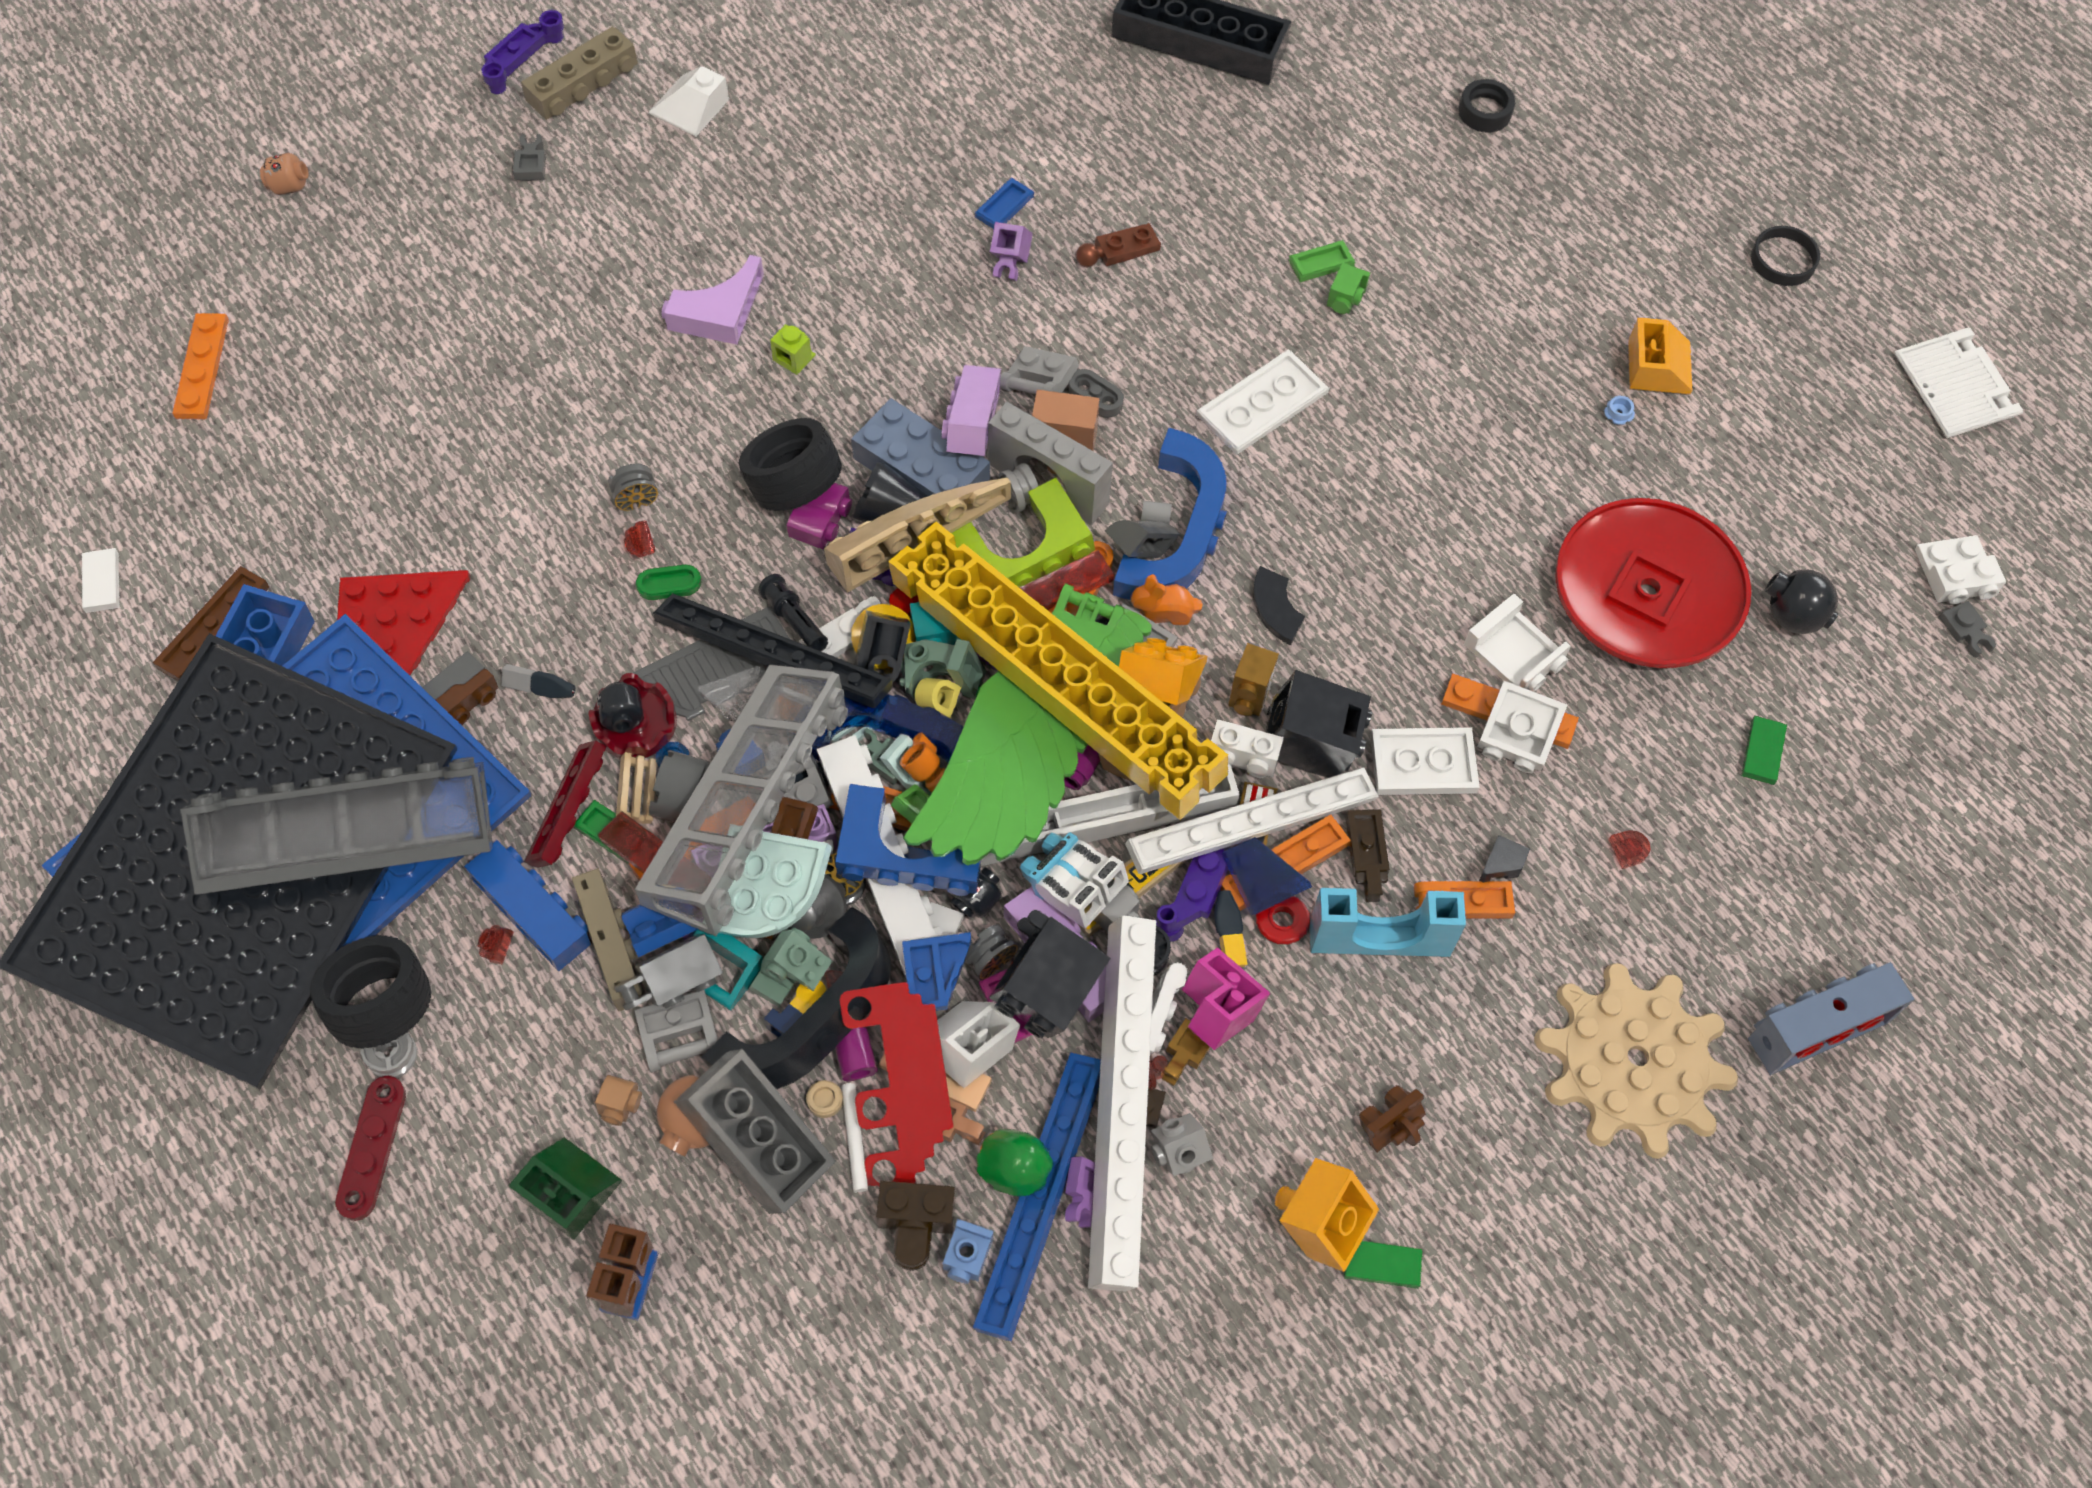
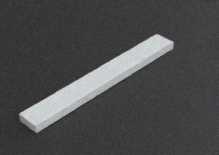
(1250, 820)

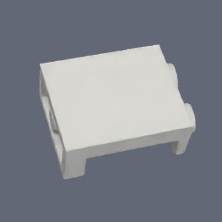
(1515, 646)

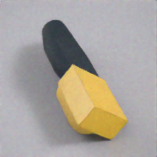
(1230, 927)

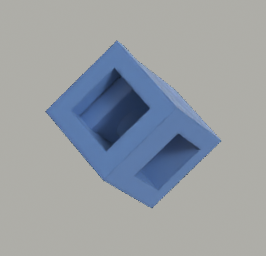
(966, 1268)

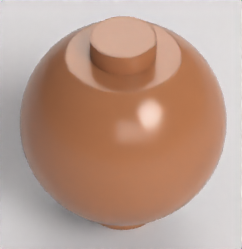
(678, 1131)

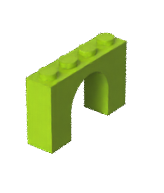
(1064, 542)

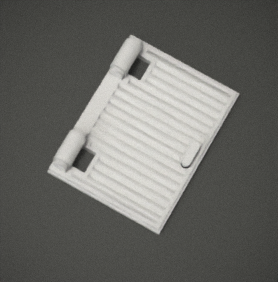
(1958, 382)

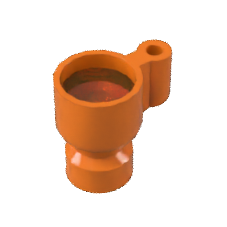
(922, 762)

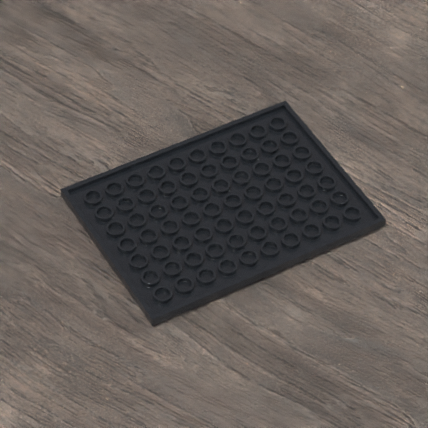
(226, 967)

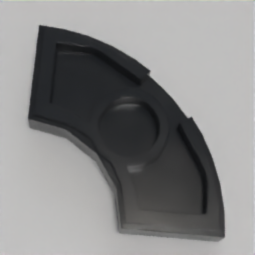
(1274, 607)

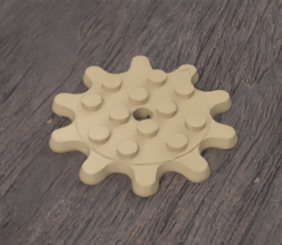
(1626, 1095)

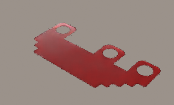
(916, 1075)

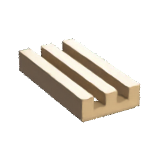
(623, 788)

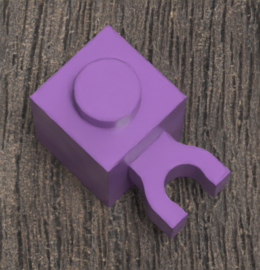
(1010, 244)

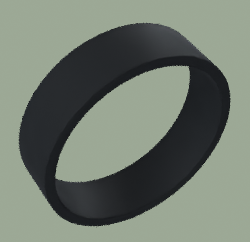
(1789, 233)

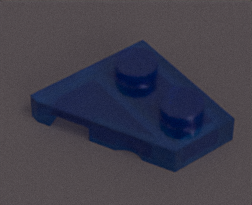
(1262, 875)

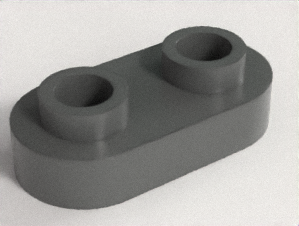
(1098, 388)

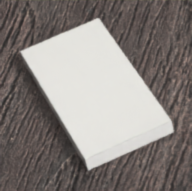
(1262, 401)

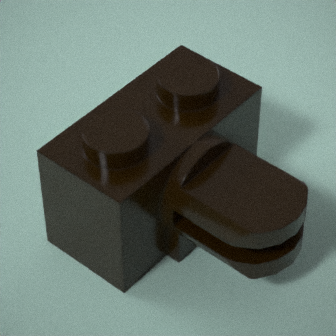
(914, 1214)

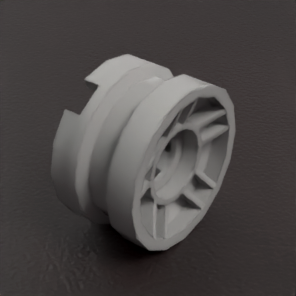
(1021, 481)
(400, 1059)

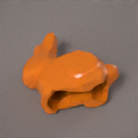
(1165, 603)

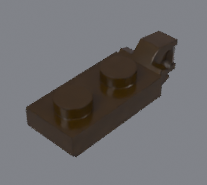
(1368, 851)

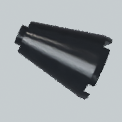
(884, 493)

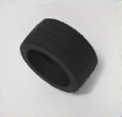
(790, 464)
(386, 1015)

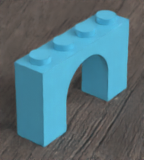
(1425, 932)

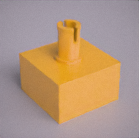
(1327, 1213)

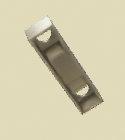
(605, 930)

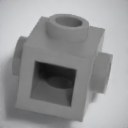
(1180, 1145)

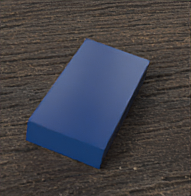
(1004, 203)

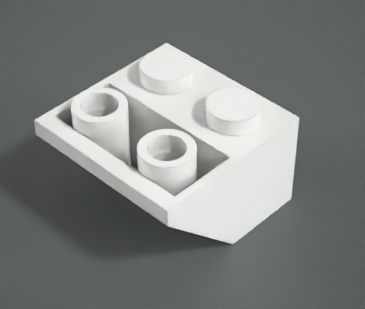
(974, 1039)

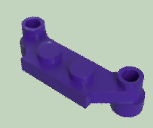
(518, 47)
(1195, 894)

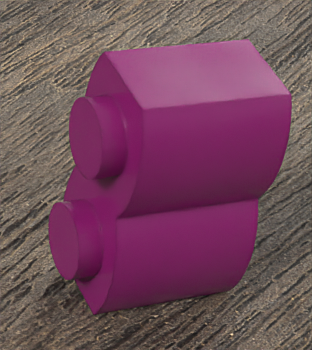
(818, 520)

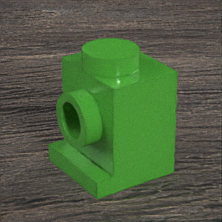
(1348, 288)

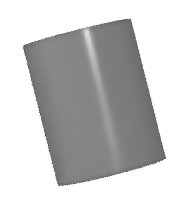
(1156, 511)

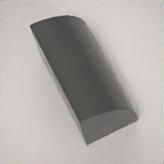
(1143, 537)

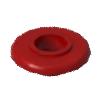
(1288, 934)

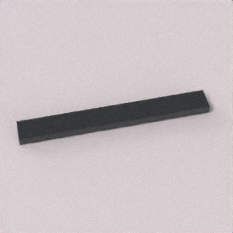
(768, 647)

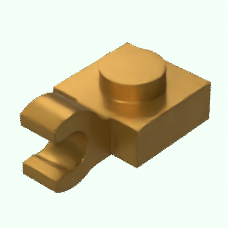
(1186, 1049)

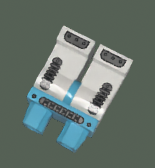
(1074, 877)

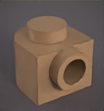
(617, 1100)

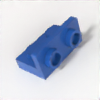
(652, 929)

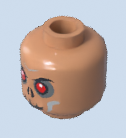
(284, 173)

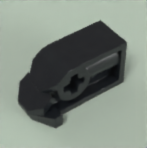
(880, 639)

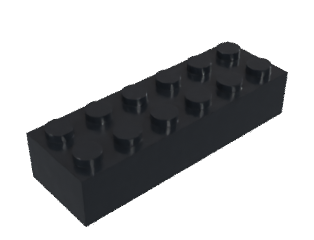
(1206, 33)

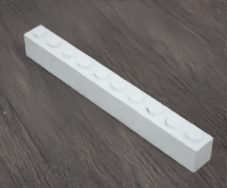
(1122, 1106)

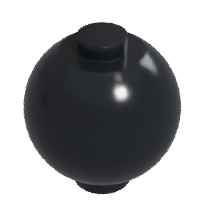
(1802, 600)

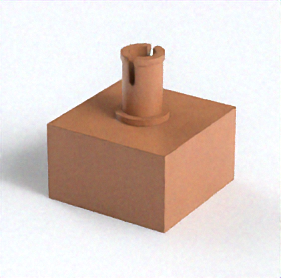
(1069, 414)

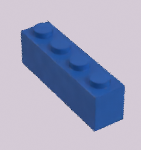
(529, 905)

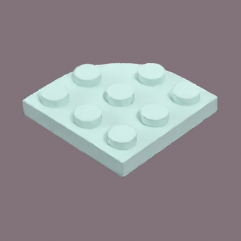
(776, 885)

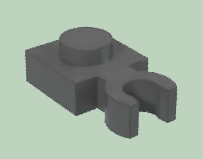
(530, 161)
(1967, 624)

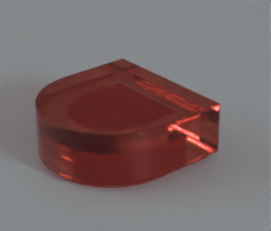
(1630, 848)

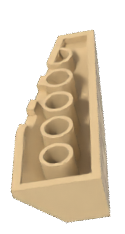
(875, 542)

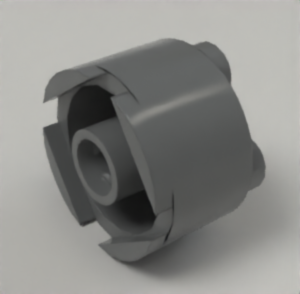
(675, 784)

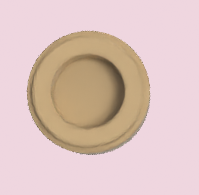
(824, 1099)

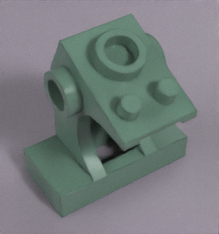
(952, 660)
(793, 958)

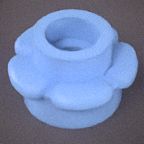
(1622, 404)

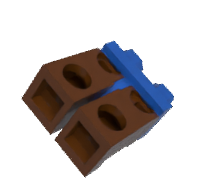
(623, 1284)

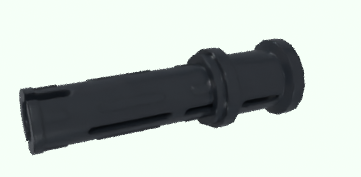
(786, 604)

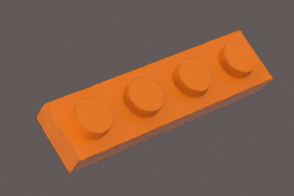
(200, 366)
(1479, 700)
(1303, 851)

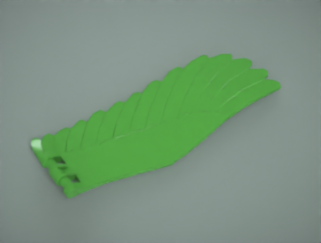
(1015, 752)

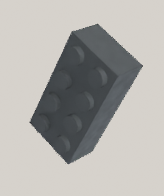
(755, 1131)

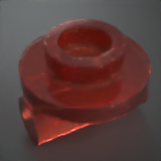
(639, 540)
(495, 943)
(1156, 1070)

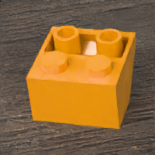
(1659, 357)
(1163, 669)

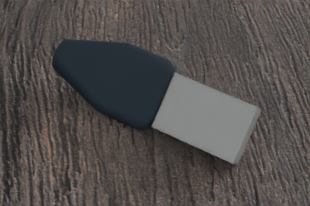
(538, 682)

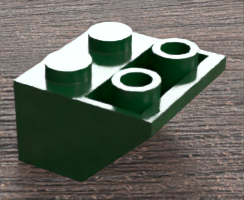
(564, 1186)

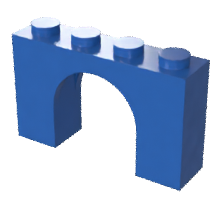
(865, 856)

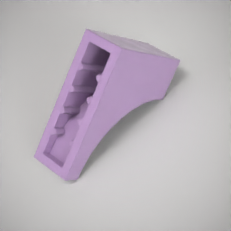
(716, 311)

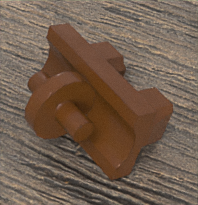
(1397, 1123)

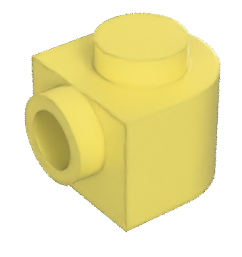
(937, 694)

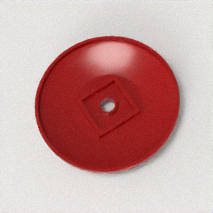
(1659, 544)

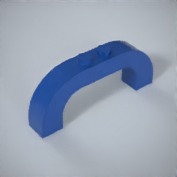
(1199, 464)

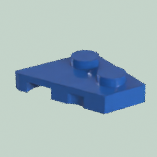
(935, 966)

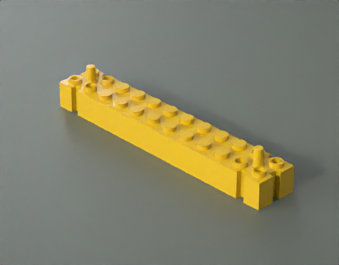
(1060, 670)

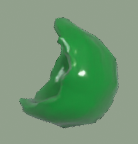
(1014, 1162)

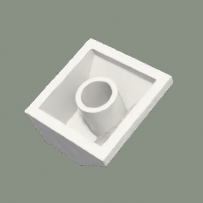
(693, 100)

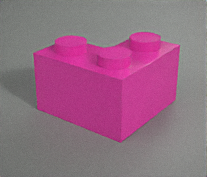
(1226, 998)

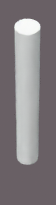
(854, 1139)

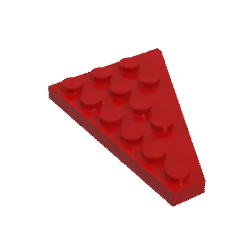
(401, 609)

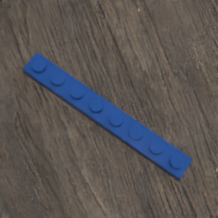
(1036, 1212)

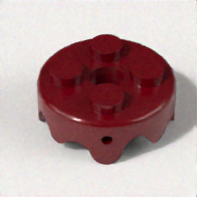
(652, 733)

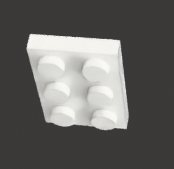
(1424, 761)

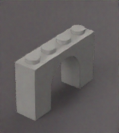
(1018, 437)

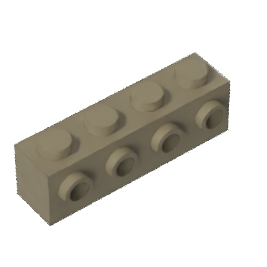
(579, 73)

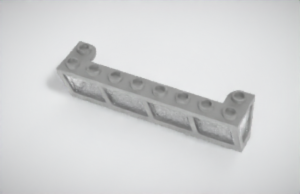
(740, 796)

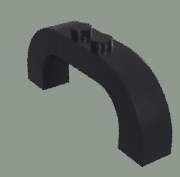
(822, 1025)

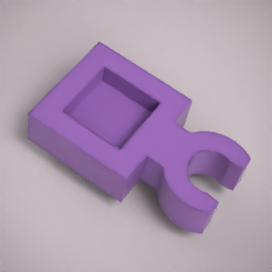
(1080, 1187)

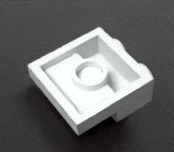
(1960, 569)
(1521, 727)
(1248, 748)

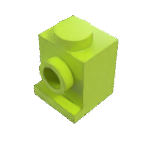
(794, 343)

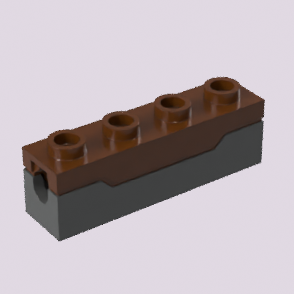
(462, 687)

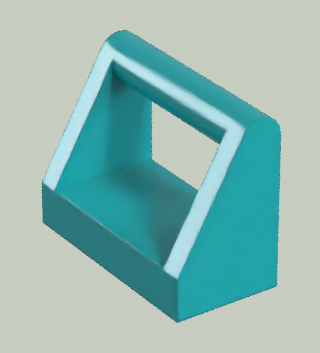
(741, 956)

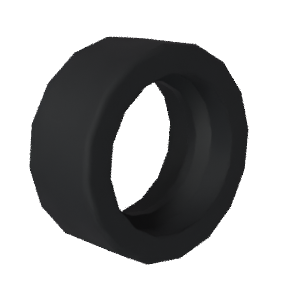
(1483, 121)

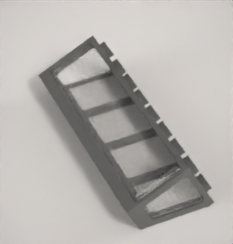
(337, 825)

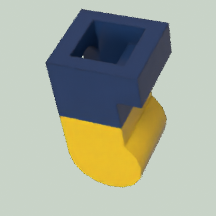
(804, 999)

